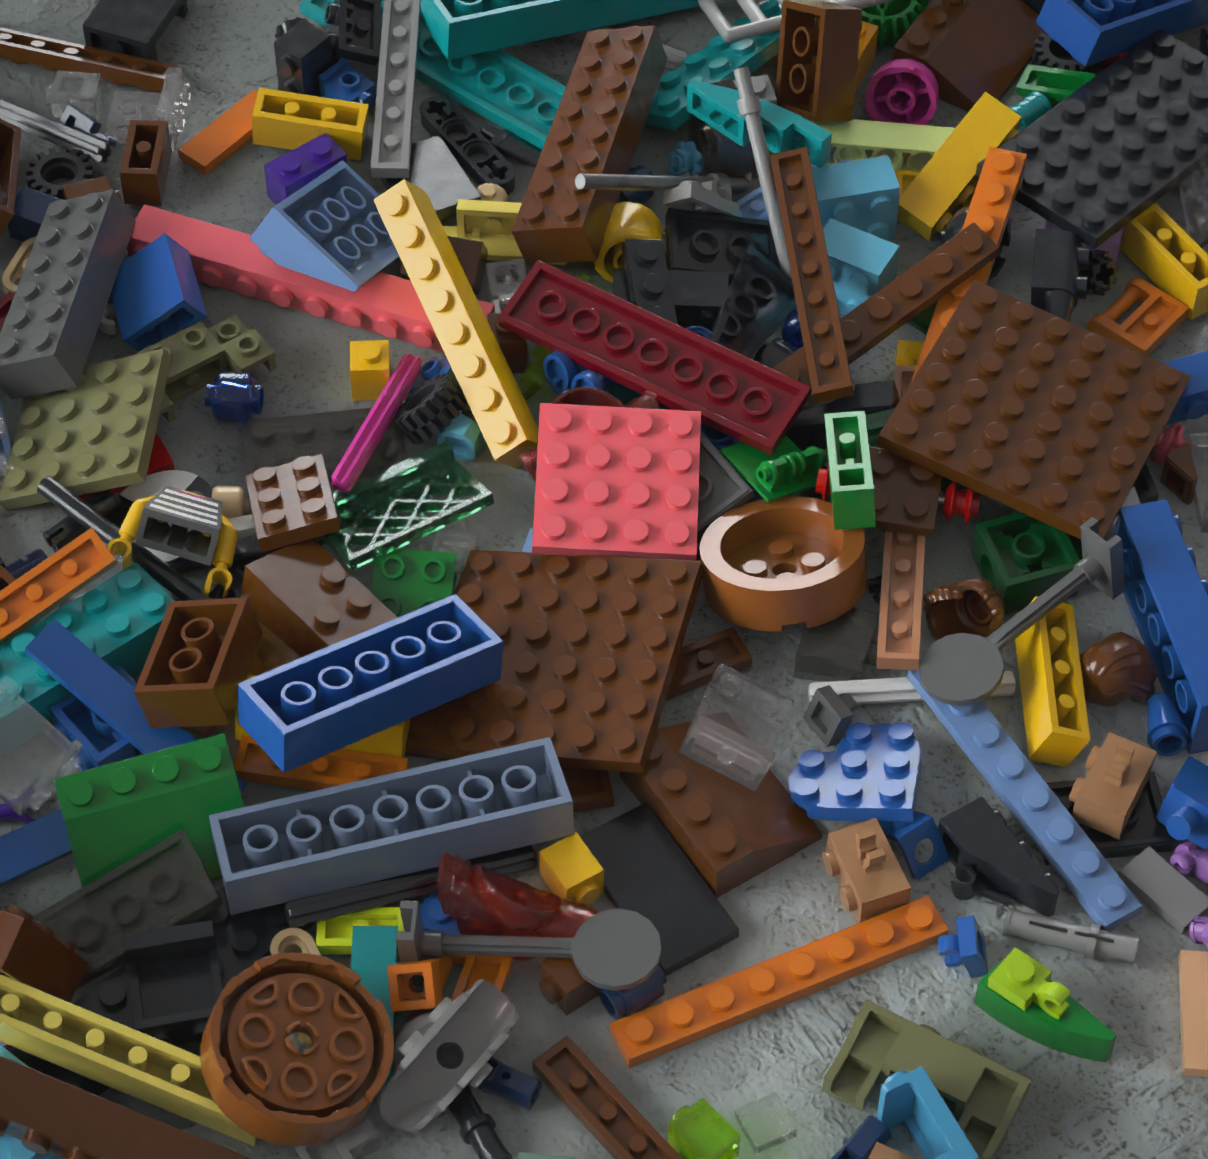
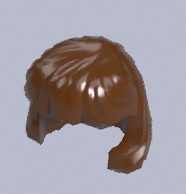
(964, 608)
(1117, 670)

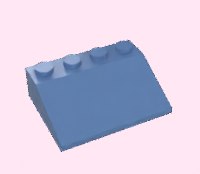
(329, 231)

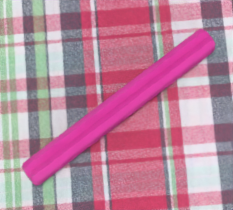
(376, 423)

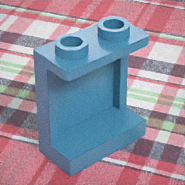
(915, 1103)

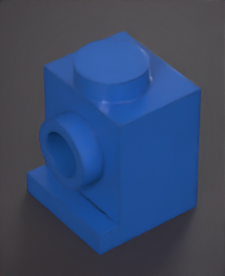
(347, 84)

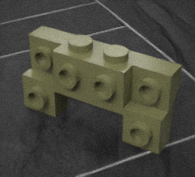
(203, 352)
(975, 1089)

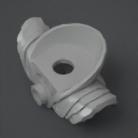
(420, 1085)

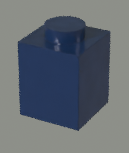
(29, 213)

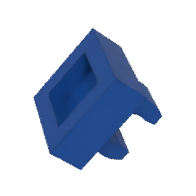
(966, 947)

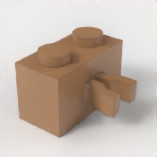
(1112, 785)
(865, 870)

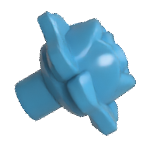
(685, 159)

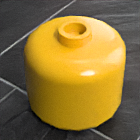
(626, 222)

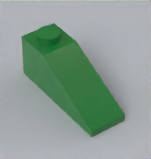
(850, 470)

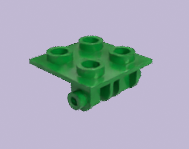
(777, 475)
(413, 579)

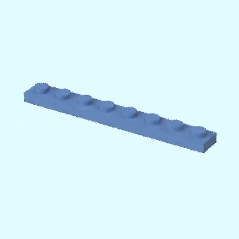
(1036, 810)

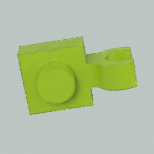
(1028, 981)

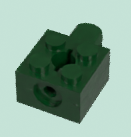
(1016, 542)

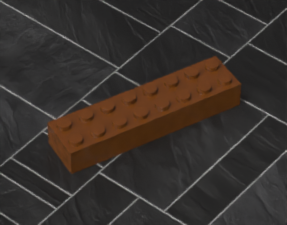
(590, 135)

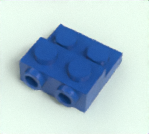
(100, 741)

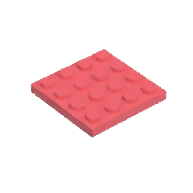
(617, 482)

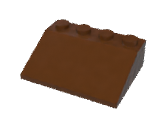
(972, 46)
(715, 820)

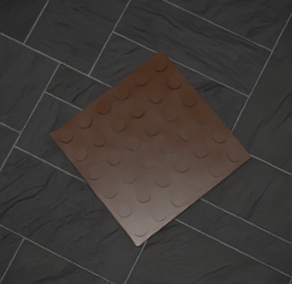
(1034, 411)
(581, 657)

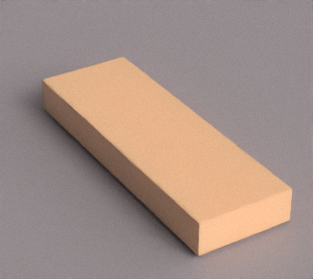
(1194, 1012)

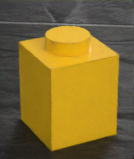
(369, 368)
(572, 870)

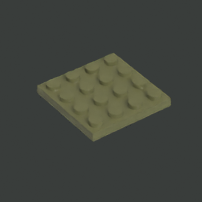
(89, 433)

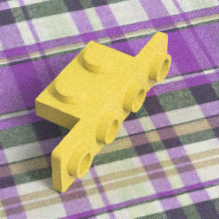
(491, 224)

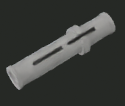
(1071, 936)

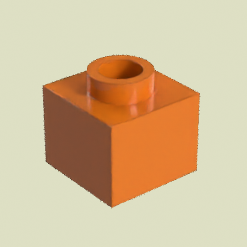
(403, 993)

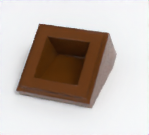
(1180, 473)

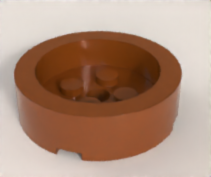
(758, 546)
(266, 1080)

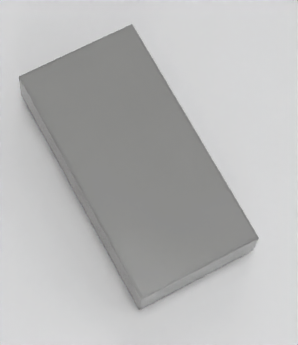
(1164, 889)

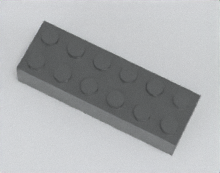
(63, 294)

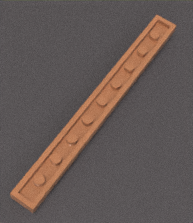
(901, 584)

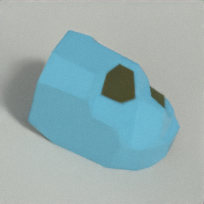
(463, 435)

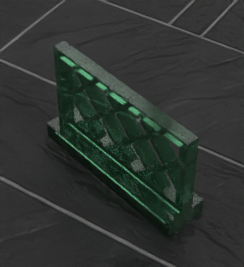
(403, 488)

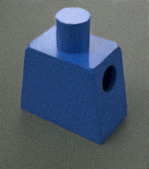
(1186, 804)

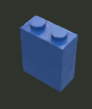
(156, 293)

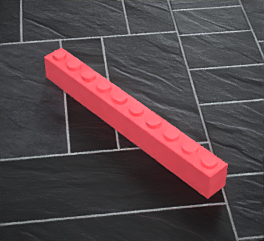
(236, 264)

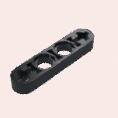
(472, 143)

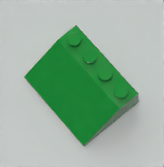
(146, 799)

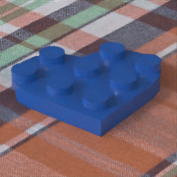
(865, 778)

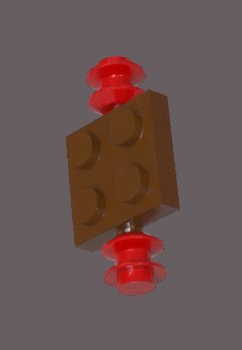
(909, 495)

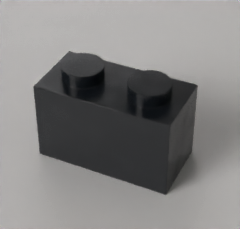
(302, 57)

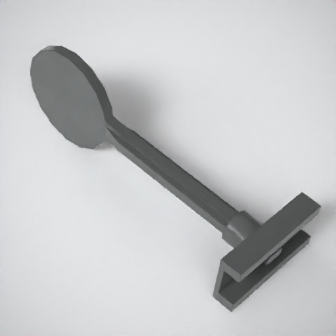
(970, 668)
(609, 949)

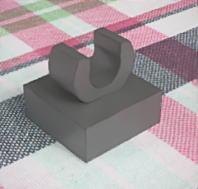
(830, 714)

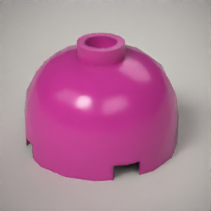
(902, 93)

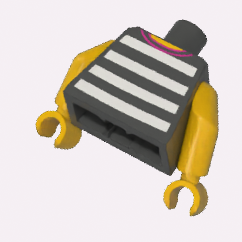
(182, 526)

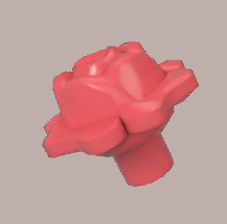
(1169, 441)

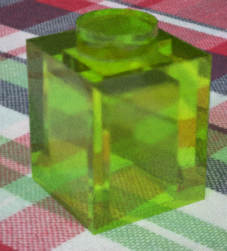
(702, 1133)

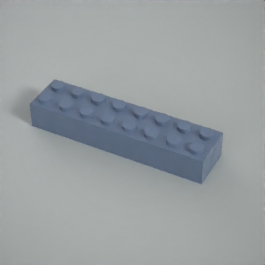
(391, 825)

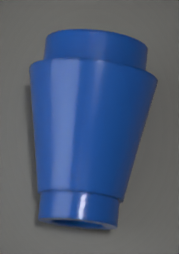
(1165, 726)

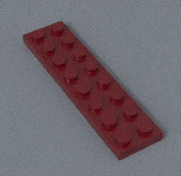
(655, 357)

